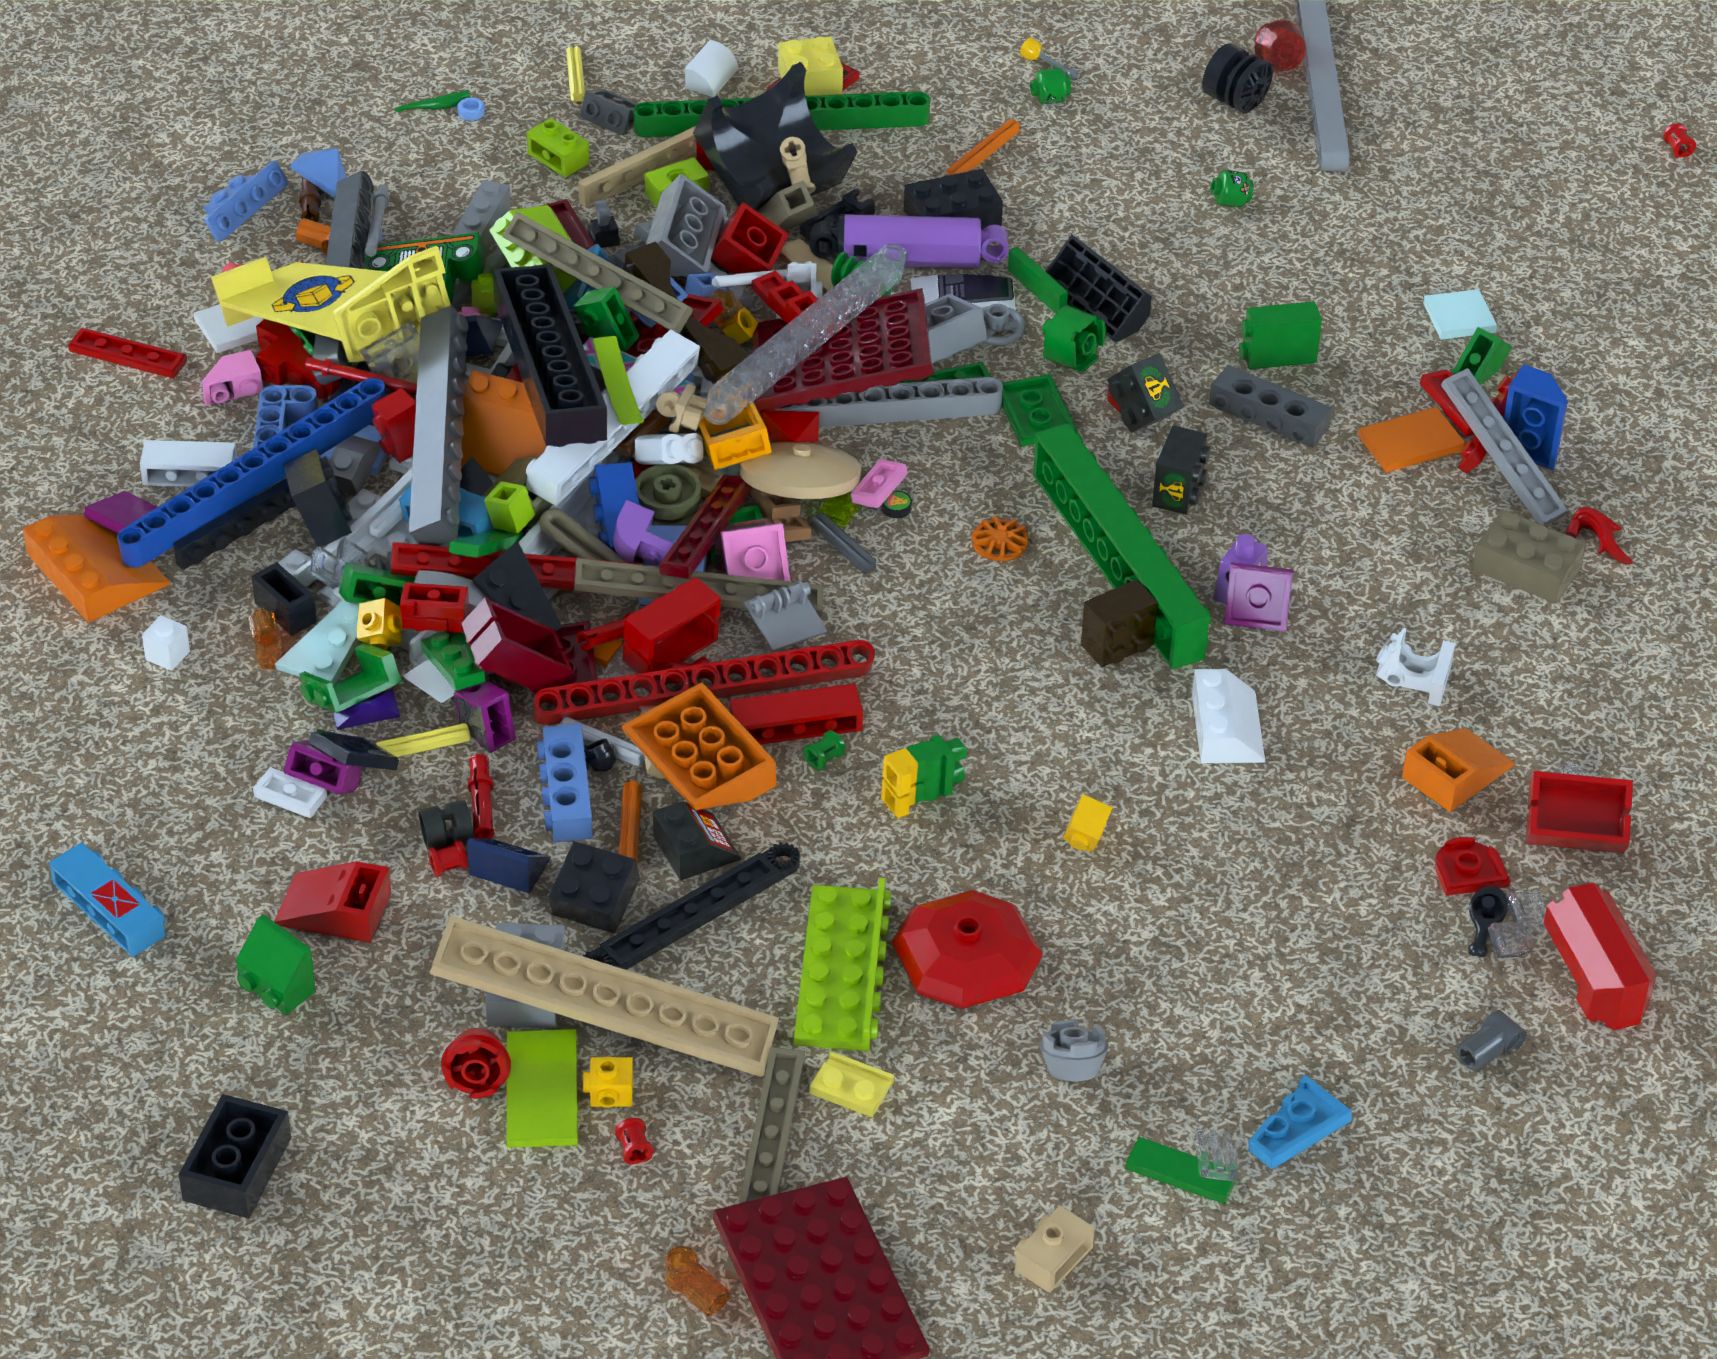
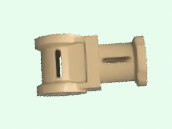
(796, 164)

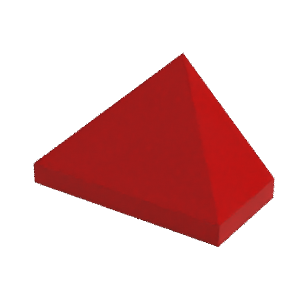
(791, 425)

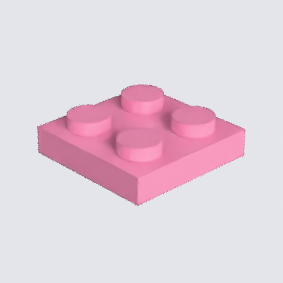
(756, 552)

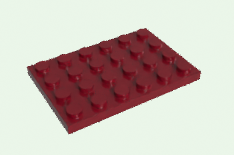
(819, 1276)

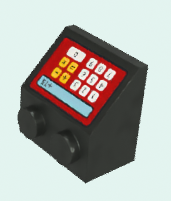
(692, 840)

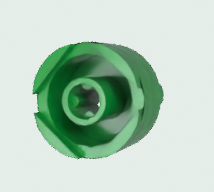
(1073, 338)

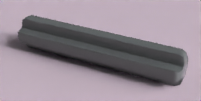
(843, 542)

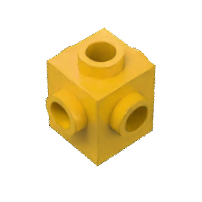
(379, 623)
(609, 1082)

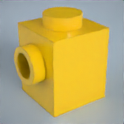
(1087, 823)

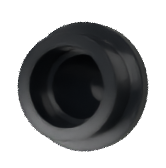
(600, 755)

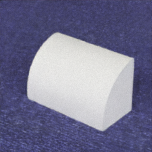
(710, 69)

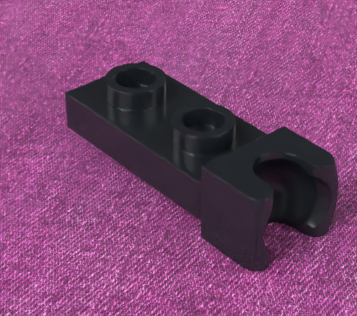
(848, 205)

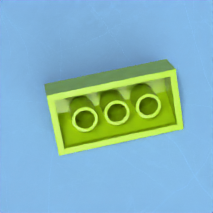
(519, 257)

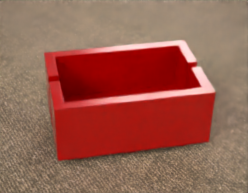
(672, 627)
(1579, 812)

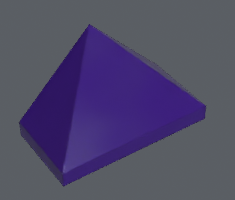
(373, 709)

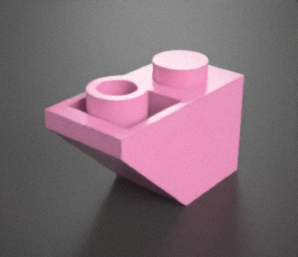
(232, 378)

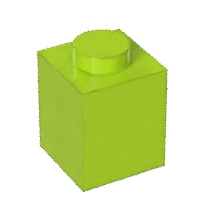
(509, 507)

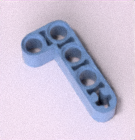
(282, 406)

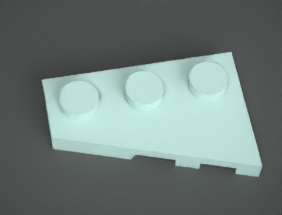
(325, 647)

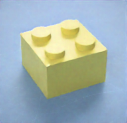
(819, 58)

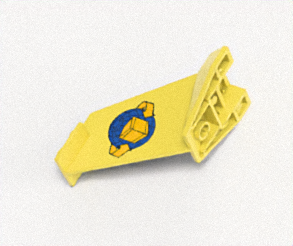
(336, 300)

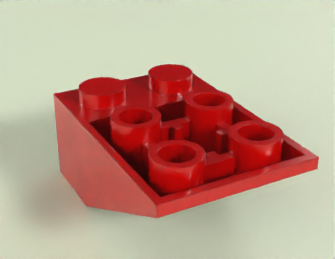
(337, 900)

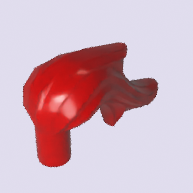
(1604, 529)

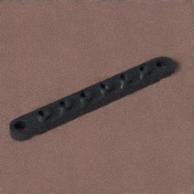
(697, 908)

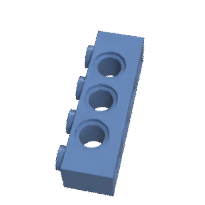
(566, 782)

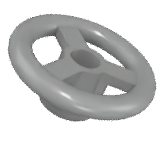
(998, 318)

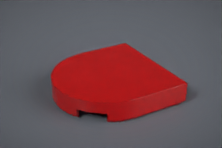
(1469, 866)

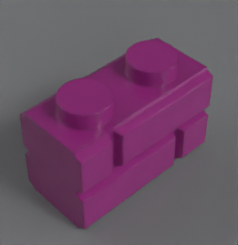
(321, 769)

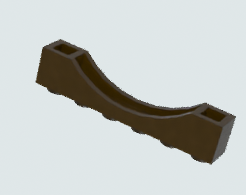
(717, 352)

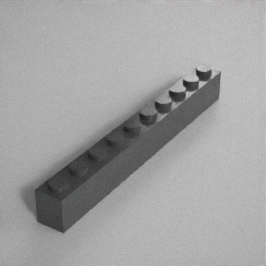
(438, 428)

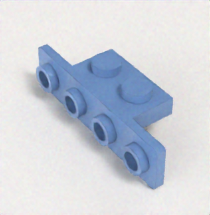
(242, 199)

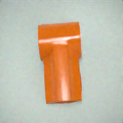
(313, 234)

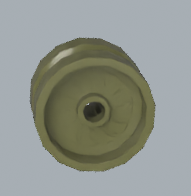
(669, 492)

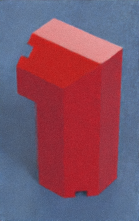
(1601, 956)

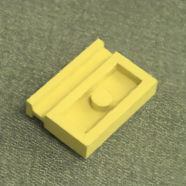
(851, 1084)

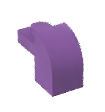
(633, 536)

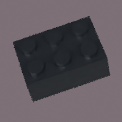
(955, 195)
(318, 497)
(235, 1156)

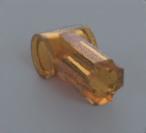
(266, 638)
(694, 1281)

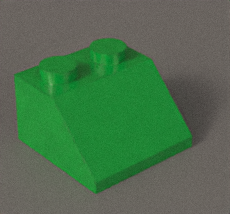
(276, 966)

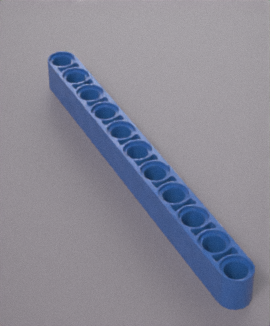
(248, 474)

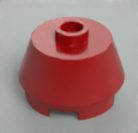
(476, 1063)

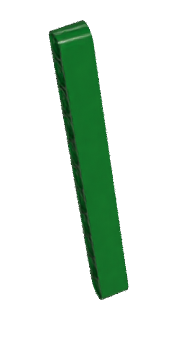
(827, 112)

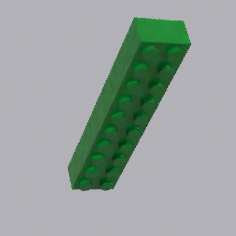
(1120, 541)

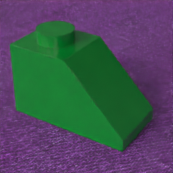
(1483, 355)

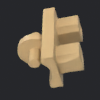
(686, 409)

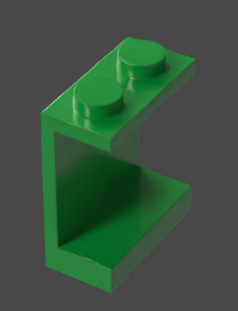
(377, 675)

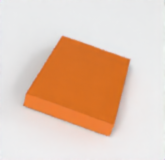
(1411, 439)

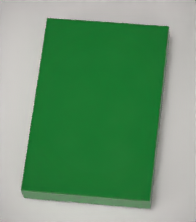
(1034, 406)

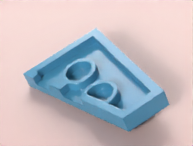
(1298, 1124)

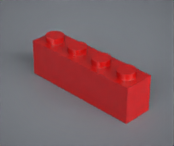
(800, 713)

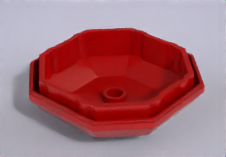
(967, 949)

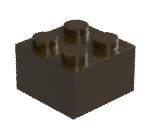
(1119, 623)

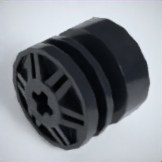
(1237, 78)

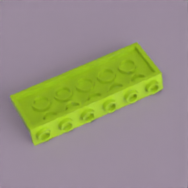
(842, 967)

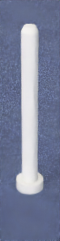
(742, 279)

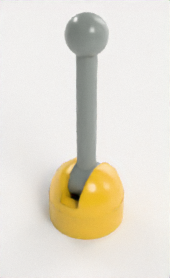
(1034, 50)

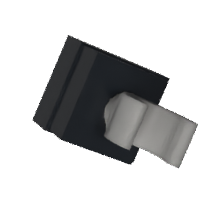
(604, 228)

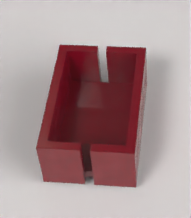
(515, 647)

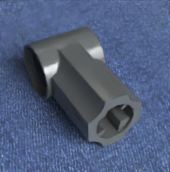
(1496, 1036)

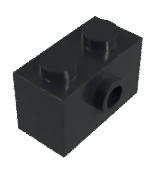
(285, 597)

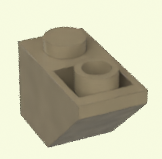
(790, 207)

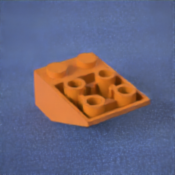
(1453, 766)

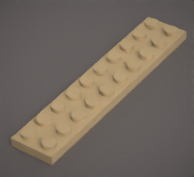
(605, 996)

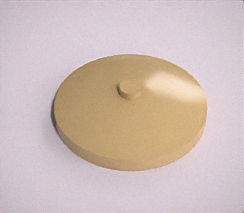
(802, 471)

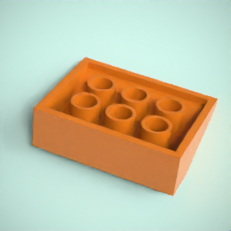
(498, 423)
(88, 564)
(703, 750)

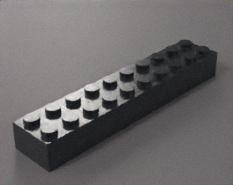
(550, 356)

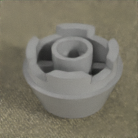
(1073, 1051)

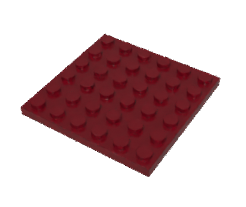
(872, 350)

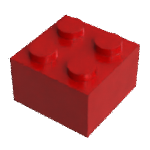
(748, 242)

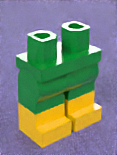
(921, 773)

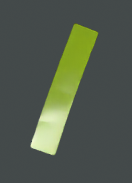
(617, 380)

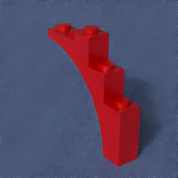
(285, 358)

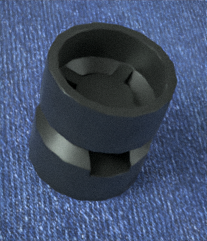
(434, 826)

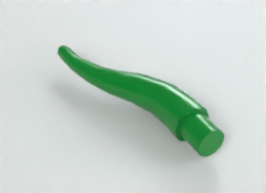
(442, 102)

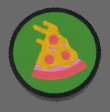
(897, 505)

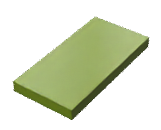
(542, 1088)

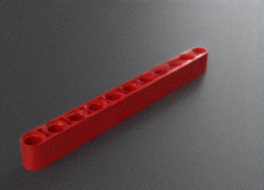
(716, 672)

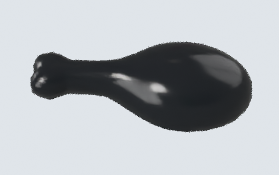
(1486, 907)

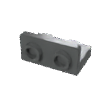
(608, 110)

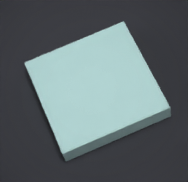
(1459, 313)

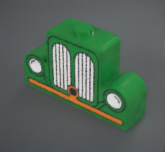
(461, 256)

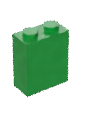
(1280, 335)

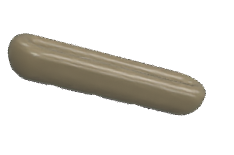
(574, 537)

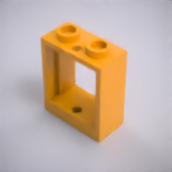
(738, 444)

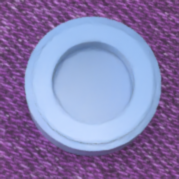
(471, 109)

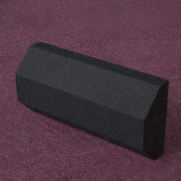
(1100, 289)

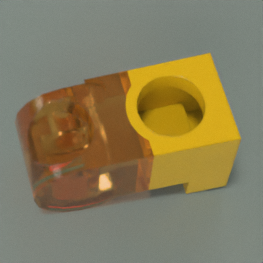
(735, 318)

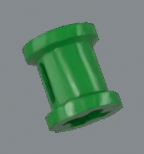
(824, 750)

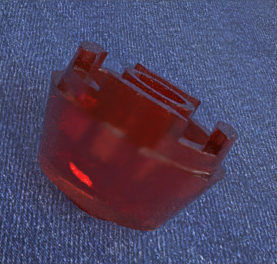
(1280, 45)

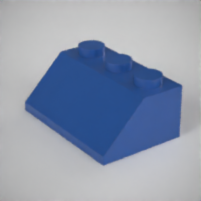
(1536, 414)

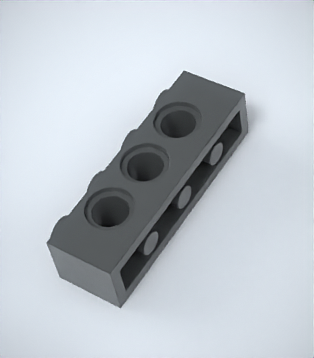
(1270, 406)

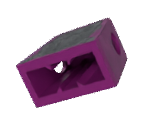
(486, 713)

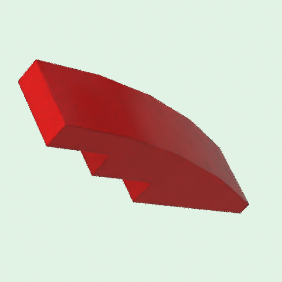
(782, 296)

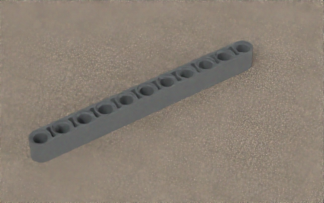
(346, 249)

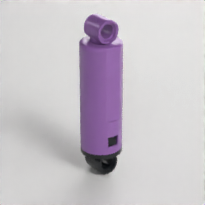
(927, 240)

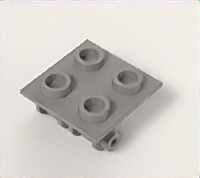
(785, 616)

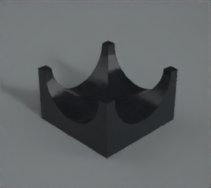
(747, 140)

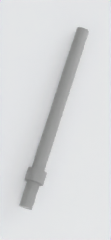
(380, 201)

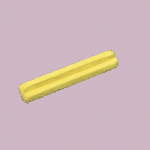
(575, 73)
(426, 740)

